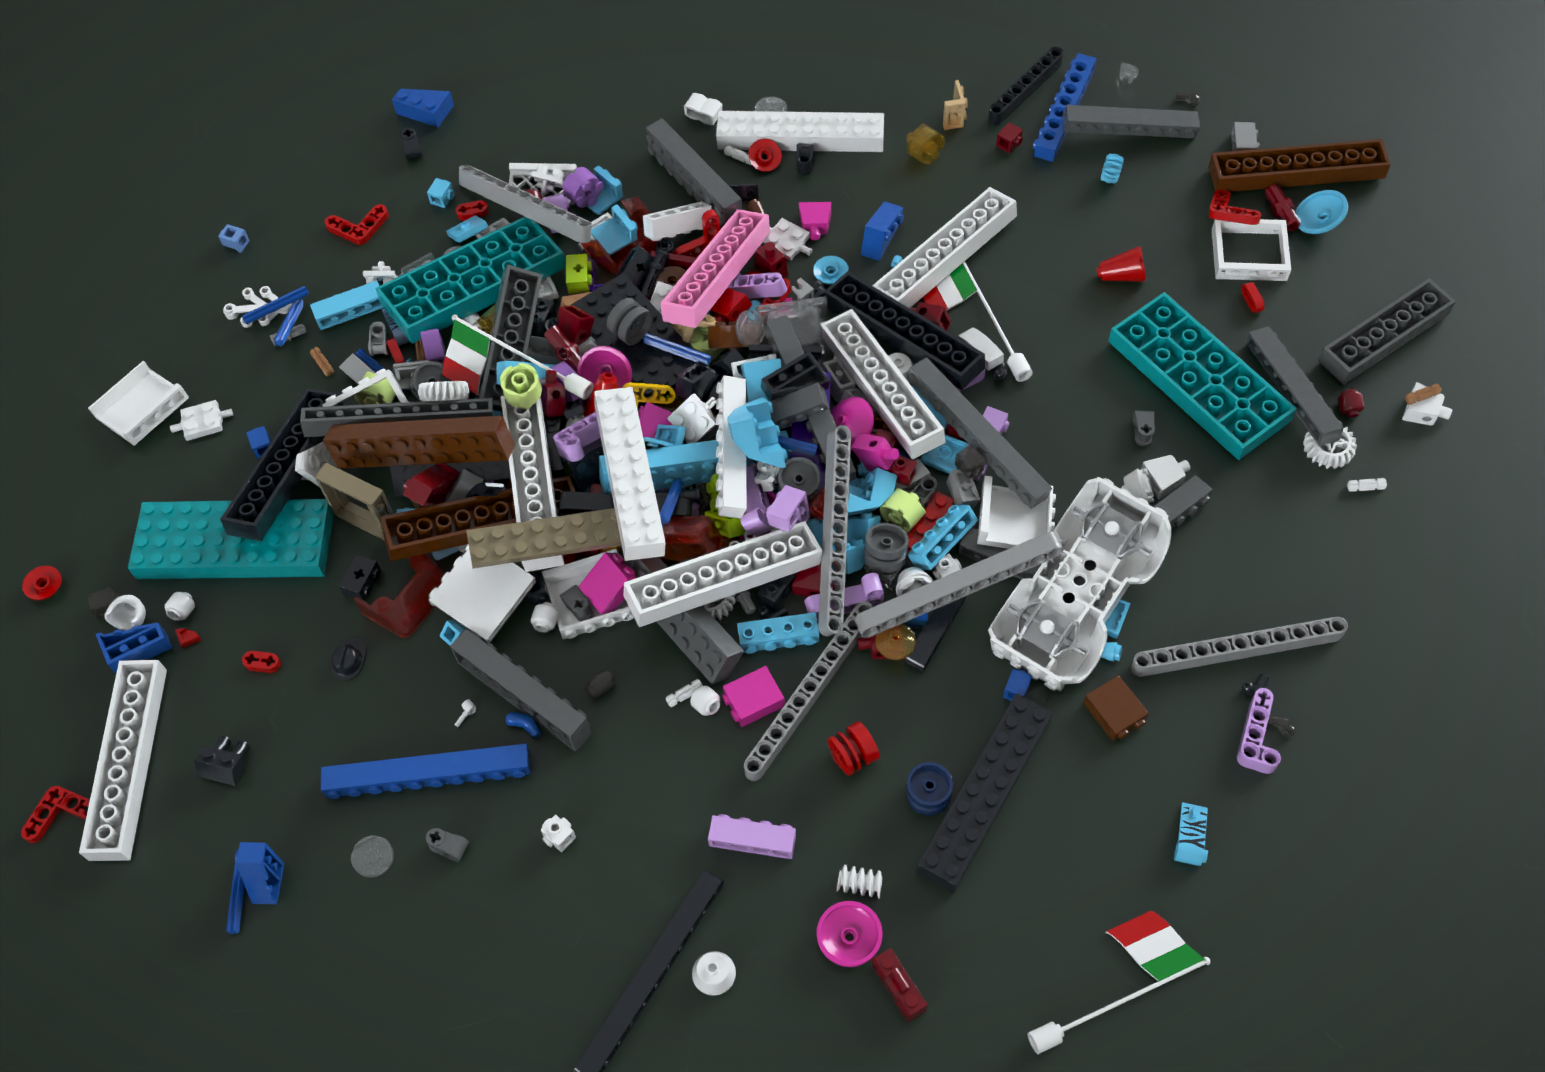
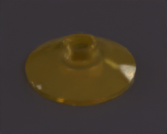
(898, 648)

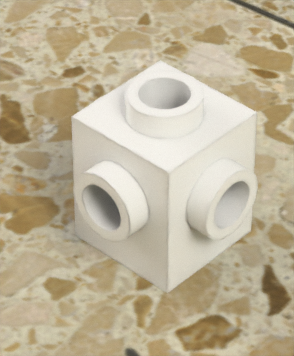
(946, 566)
(557, 833)

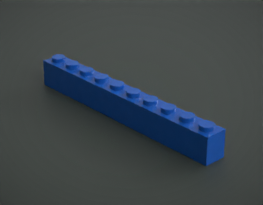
(425, 771)

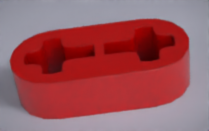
(472, 209)
(1252, 297)
(396, 353)
(262, 659)

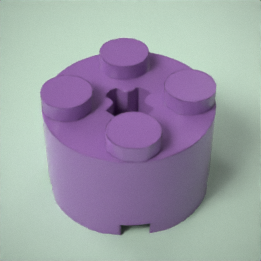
(582, 187)

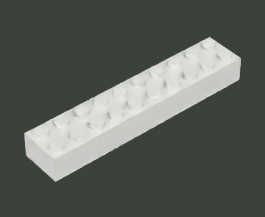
(824, 129)
(948, 247)
(883, 384)
(531, 472)
(629, 474)
(721, 574)
(123, 761)

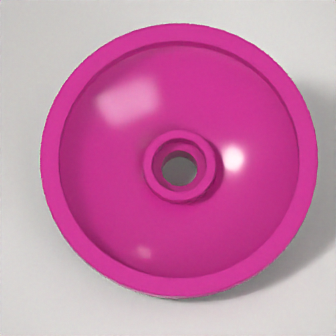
(599, 357)
(855, 415)
(849, 919)

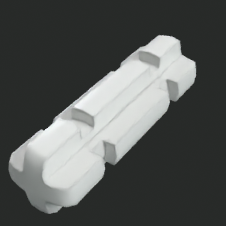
(737, 154)
(1367, 484)
(683, 693)

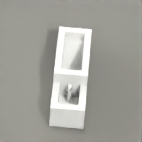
(978, 340)

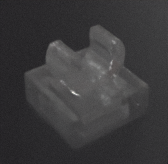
(1128, 70)

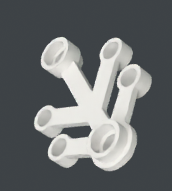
(232, 311)

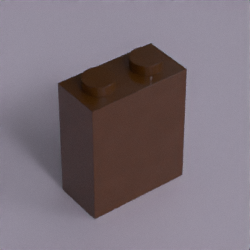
(1116, 708)

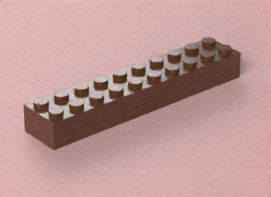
(1299, 165)
(420, 442)
(446, 523)

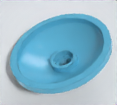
(1322, 211)

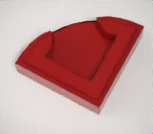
(187, 637)

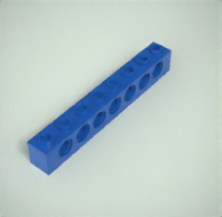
(1070, 94)

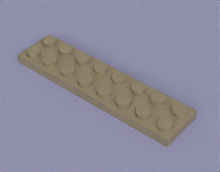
(543, 538)

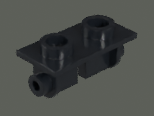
(746, 192)

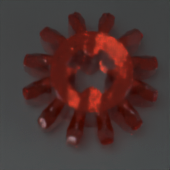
(816, 504)

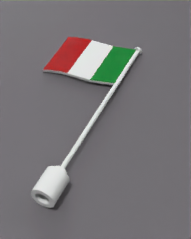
(956, 289)
(469, 354)
(1155, 950)

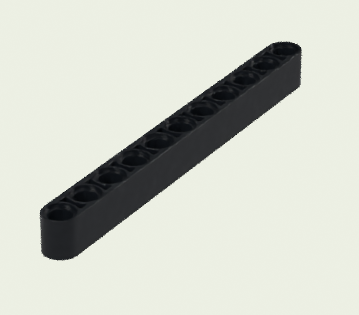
(650, 974)

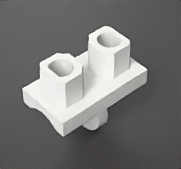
(545, 181)
(379, 273)
(767, 476)

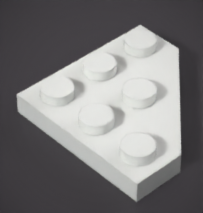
(312, 460)

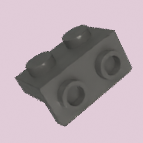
(541, 350)

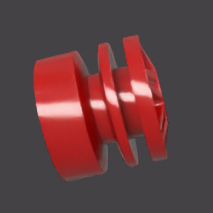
(853, 748)

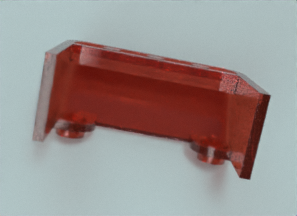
(613, 262)
(693, 530)
(411, 604)

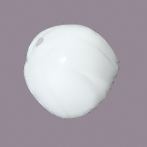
(125, 612)

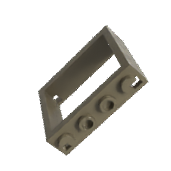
(337, 484)

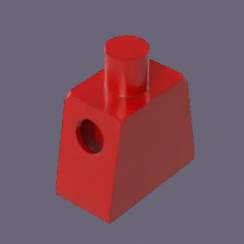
(730, 306)

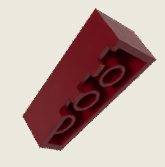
(431, 485)

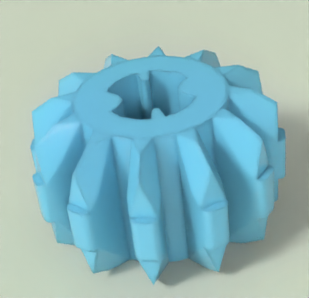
(1112, 168)

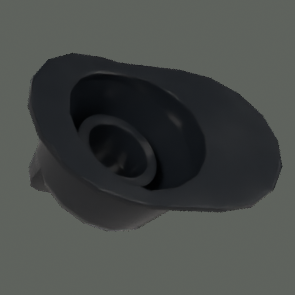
(348, 658)

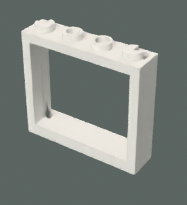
(1251, 271)
(364, 384)

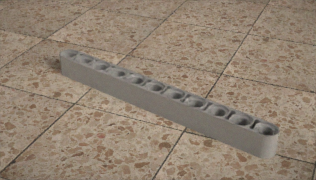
(525, 204)
(829, 537)
(959, 584)
(1245, 640)
(803, 696)

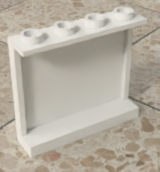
(138, 403)
(1007, 520)
(565, 577)
(481, 596)

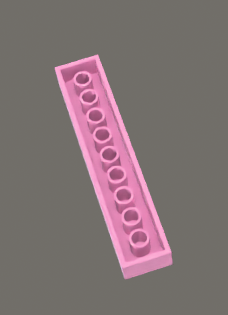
(715, 268)

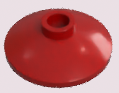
(768, 148)
(37, 578)

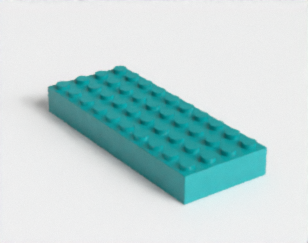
(467, 277)
(1202, 375)
(191, 542)

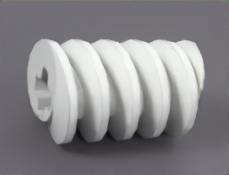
(860, 881)

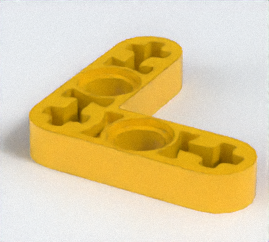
(653, 399)

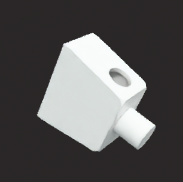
(1426, 410)
(1165, 474)

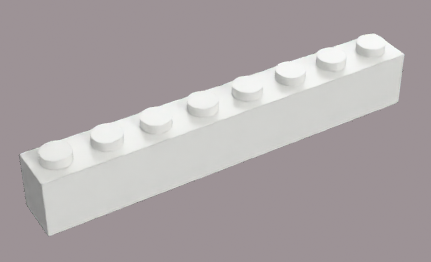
(732, 459)

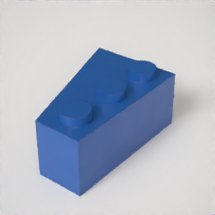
(423, 105)
(880, 230)
(134, 644)
(260, 871)

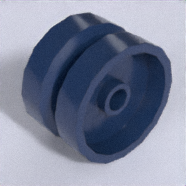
(929, 788)

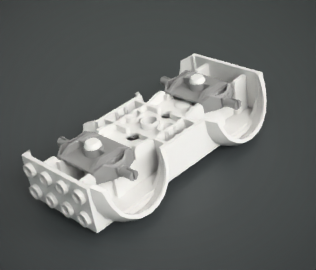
(1067, 639)

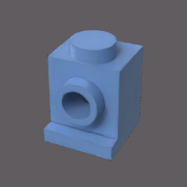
(234, 238)

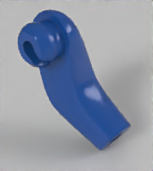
(524, 721)

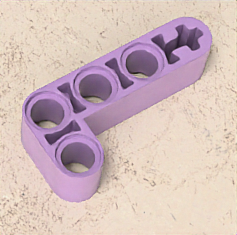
(759, 285)
(575, 437)
(757, 502)
(869, 590)
(1258, 728)

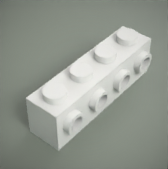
(674, 221)

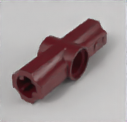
(1282, 207)
(564, 349)

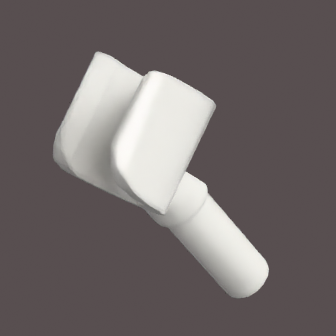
(469, 709)

